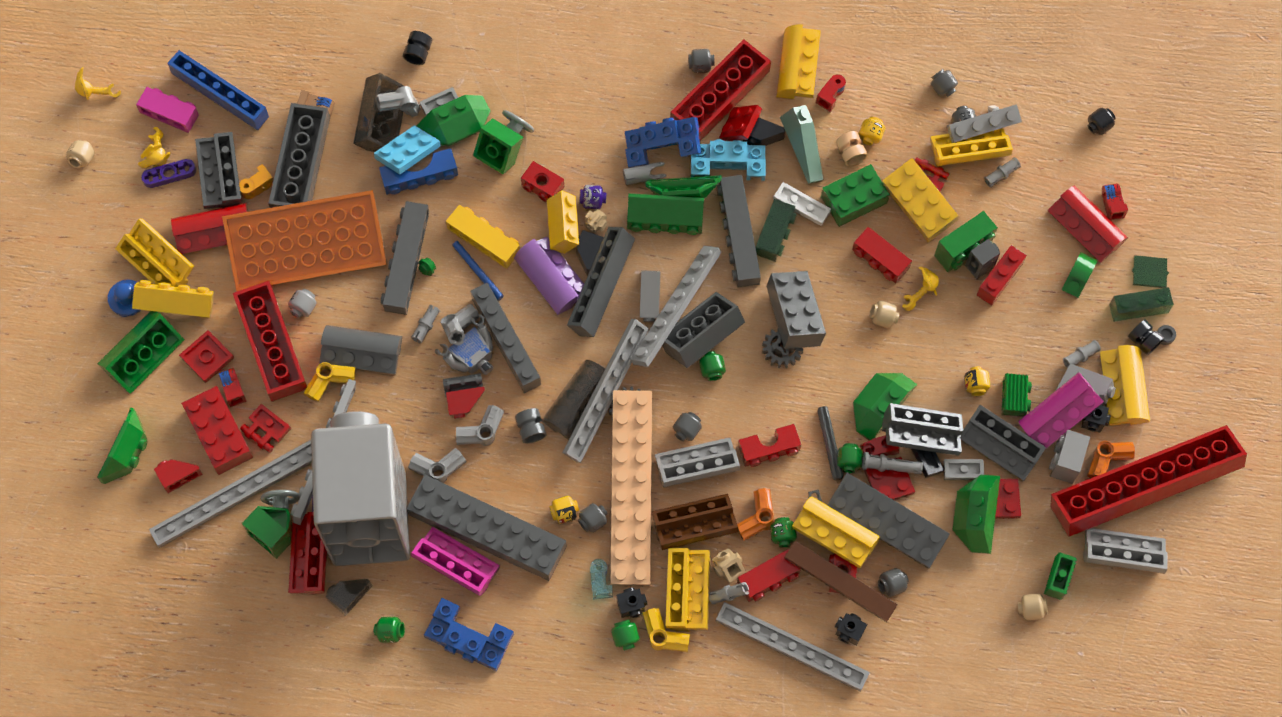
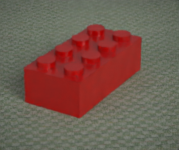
(217, 430)

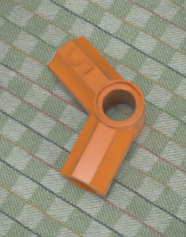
(1115, 451)
(763, 506)

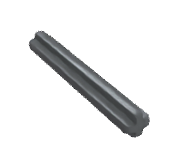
(830, 442)

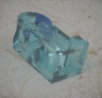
(598, 574)

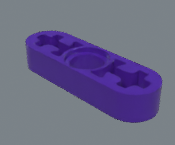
(166, 180)

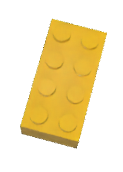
(920, 200)

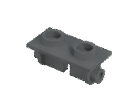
(462, 383)

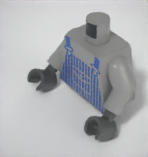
(472, 353)

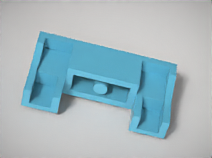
(732, 156)

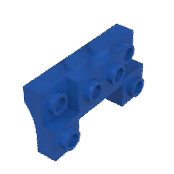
(660, 135)
(465, 641)

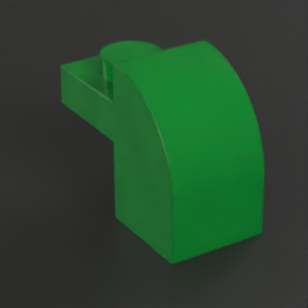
(1079, 275)

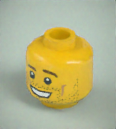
(871, 131)

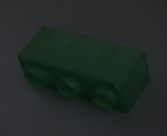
(775, 230)
(1141, 304)

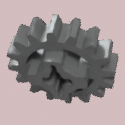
(775, 349)

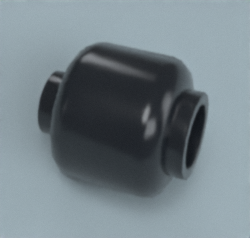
(1101, 121)

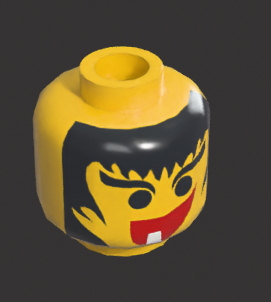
(977, 381)
(564, 509)

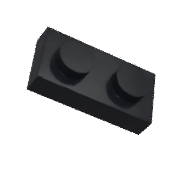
(931, 462)

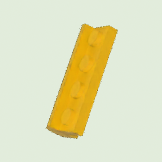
(798, 62)
(980, 147)
(154, 256)
(1130, 397)
(835, 532)
(687, 589)

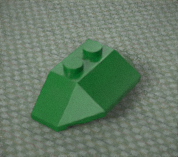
(456, 119)
(684, 187)
(874, 399)
(125, 449)
(976, 513)

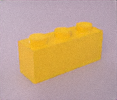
(562, 222)

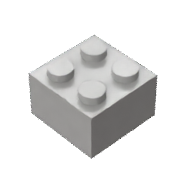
(1069, 456)

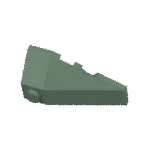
(803, 139)

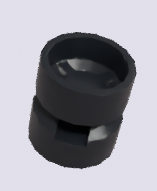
(417, 47)
(1146, 337)

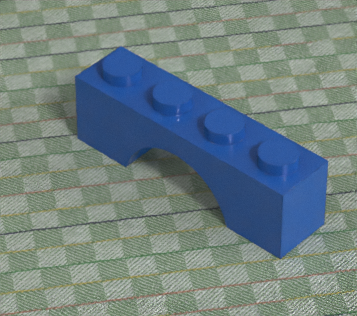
(440, 168)

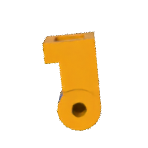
(256, 184)

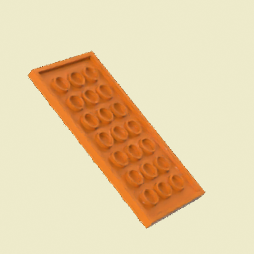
(304, 240)

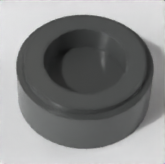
(1168, 333)

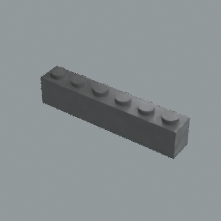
(739, 230)
(406, 257)
(601, 282)
(505, 338)

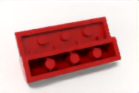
(1087, 223)
(202, 229)
(307, 559)

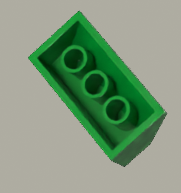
(665, 214)
(141, 351)

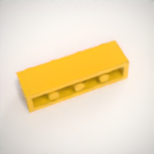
(483, 236)
(172, 299)

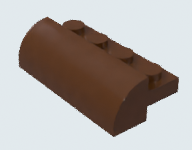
(694, 521)

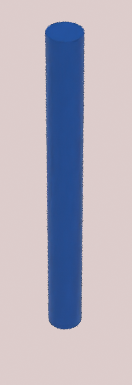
(478, 271)

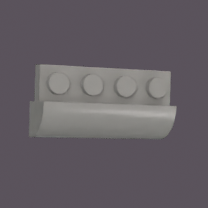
(697, 462)
(1125, 550)

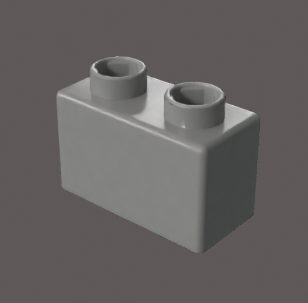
(359, 491)

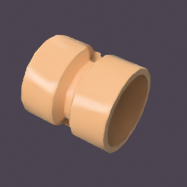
(851, 148)

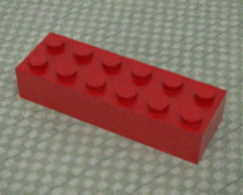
(723, 87)
(270, 341)

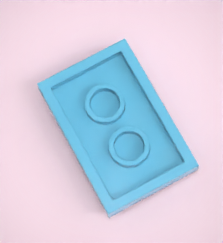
(407, 149)

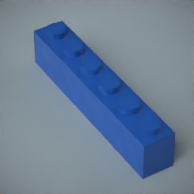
(218, 90)

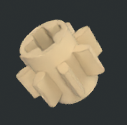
(595, 220)

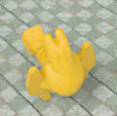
(85, 89)
(154, 153)
(930, 283)

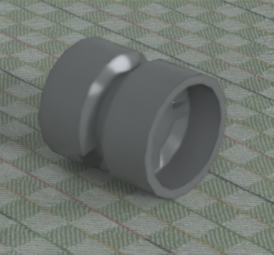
(530, 425)

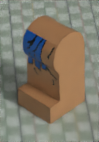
(313, 100)

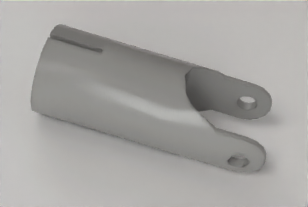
(641, 173)

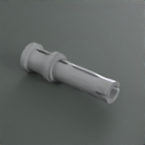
(883, 463)

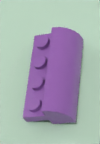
(550, 274)

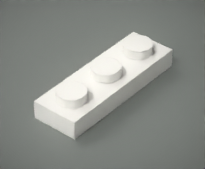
(804, 204)

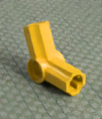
(319, 383)
(655, 627)

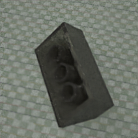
(374, 126)

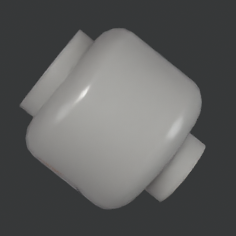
(302, 303)

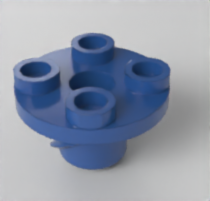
(121, 298)

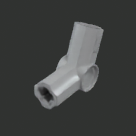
(401, 98)
(455, 323)
(489, 424)
(447, 464)

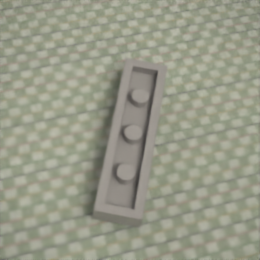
(984, 123)

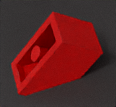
(463, 401)
(176, 474)

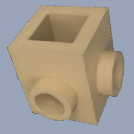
(728, 565)

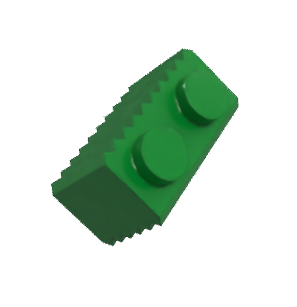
(1015, 395)
(1060, 576)

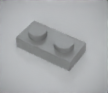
(438, 100)
(963, 469)

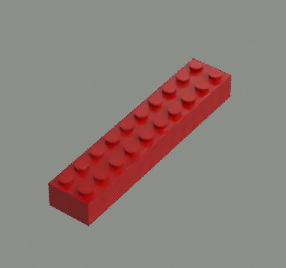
(1148, 480)

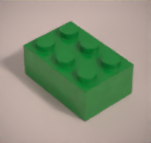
(855, 195)
(957, 245)

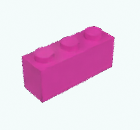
(167, 109)

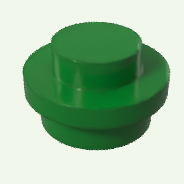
(427, 266)

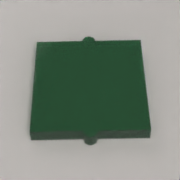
(1150, 271)

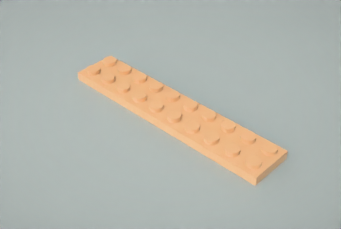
(631, 488)

